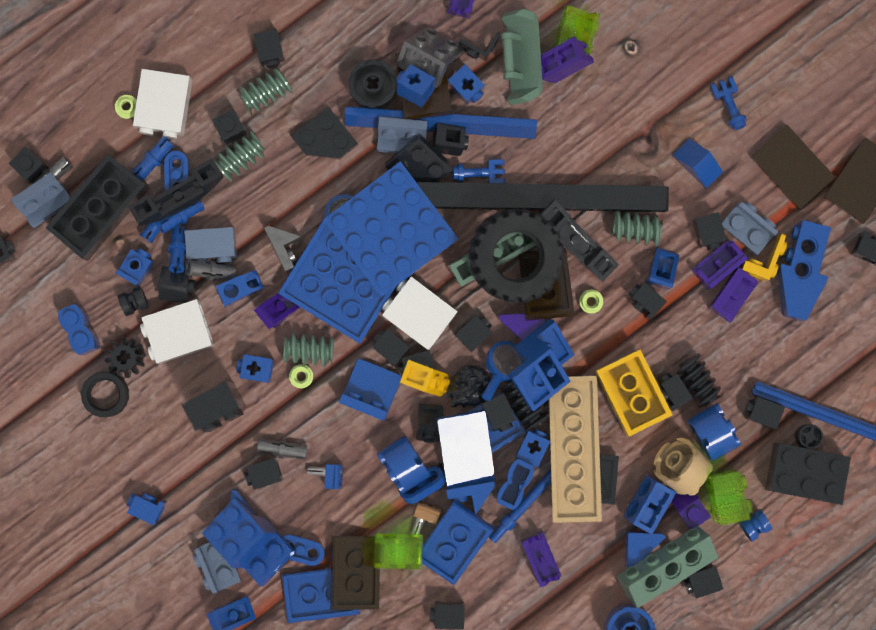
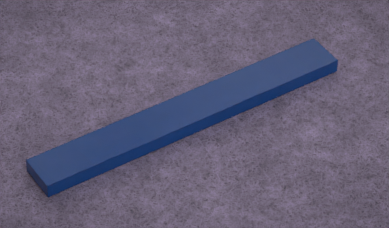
(474, 124)

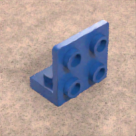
(371, 389)

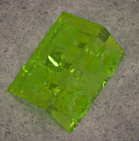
(579, 25)

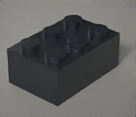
(215, 406)
(808, 473)

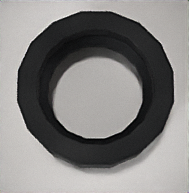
(91, 382)

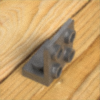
(429, 53)

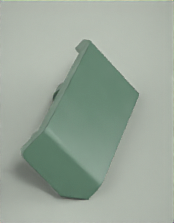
(522, 55)

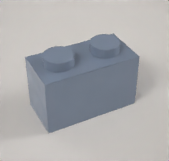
(211, 244)

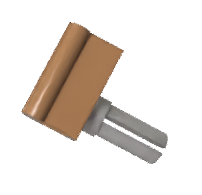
(425, 512)

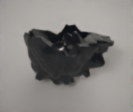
(468, 386)

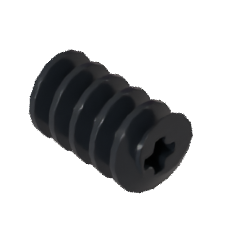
(699, 381)
(530, 417)

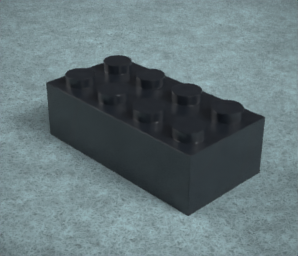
(97, 208)

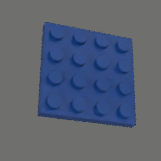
(390, 229)
(333, 286)

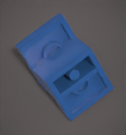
(541, 367)
(248, 542)

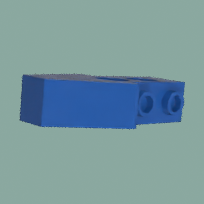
(796, 292)

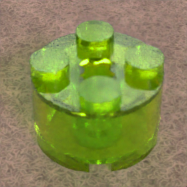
(398, 551)

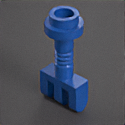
(737, 121)
(460, 173)

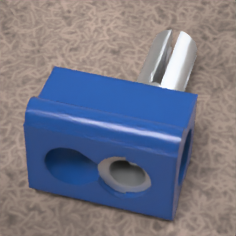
(333, 475)

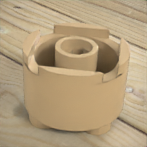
(682, 466)

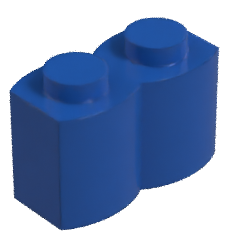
(77, 323)
(511, 490)

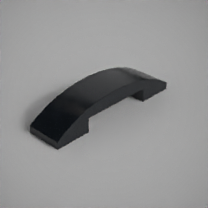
(178, 197)
(579, 242)

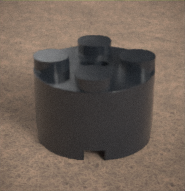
(373, 72)

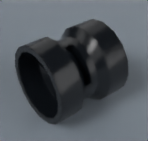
(133, 301)
(813, 436)

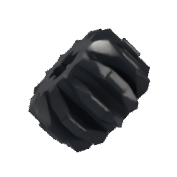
(131, 363)

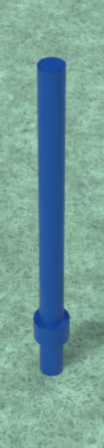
(508, 522)

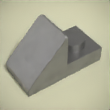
(280, 240)

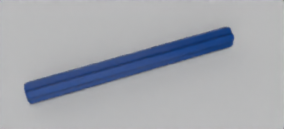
(814, 410)

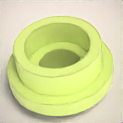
(119, 106)
(598, 301)
(293, 376)

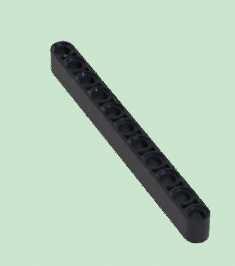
(538, 196)

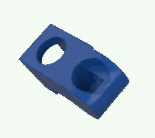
(239, 288)

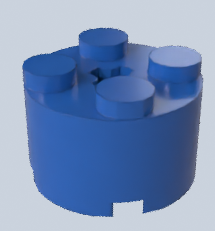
(714, 432)
(403, 464)
(627, 615)

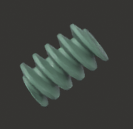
(265, 90)
(240, 156)
(636, 228)
(308, 349)

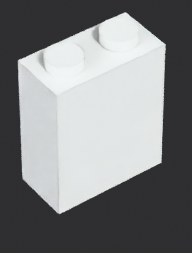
(162, 103)
(418, 312)
(176, 332)

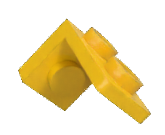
(756, 269)
(425, 378)

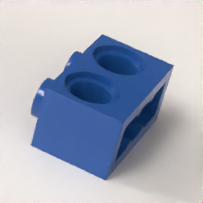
(649, 504)

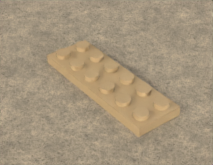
(575, 452)

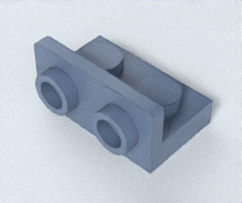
(397, 133)
(41, 199)
(749, 227)
(215, 568)

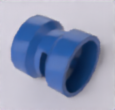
(756, 525)

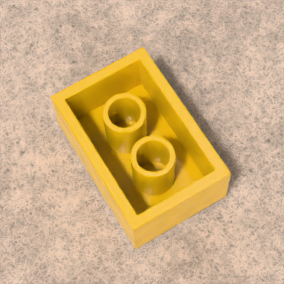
(633, 393)

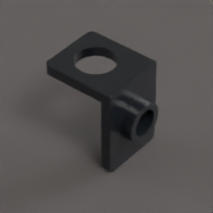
(475, 52)

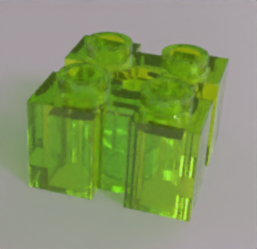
(727, 497)

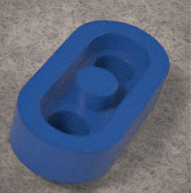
(175, 175)
(426, 487)
(302, 546)

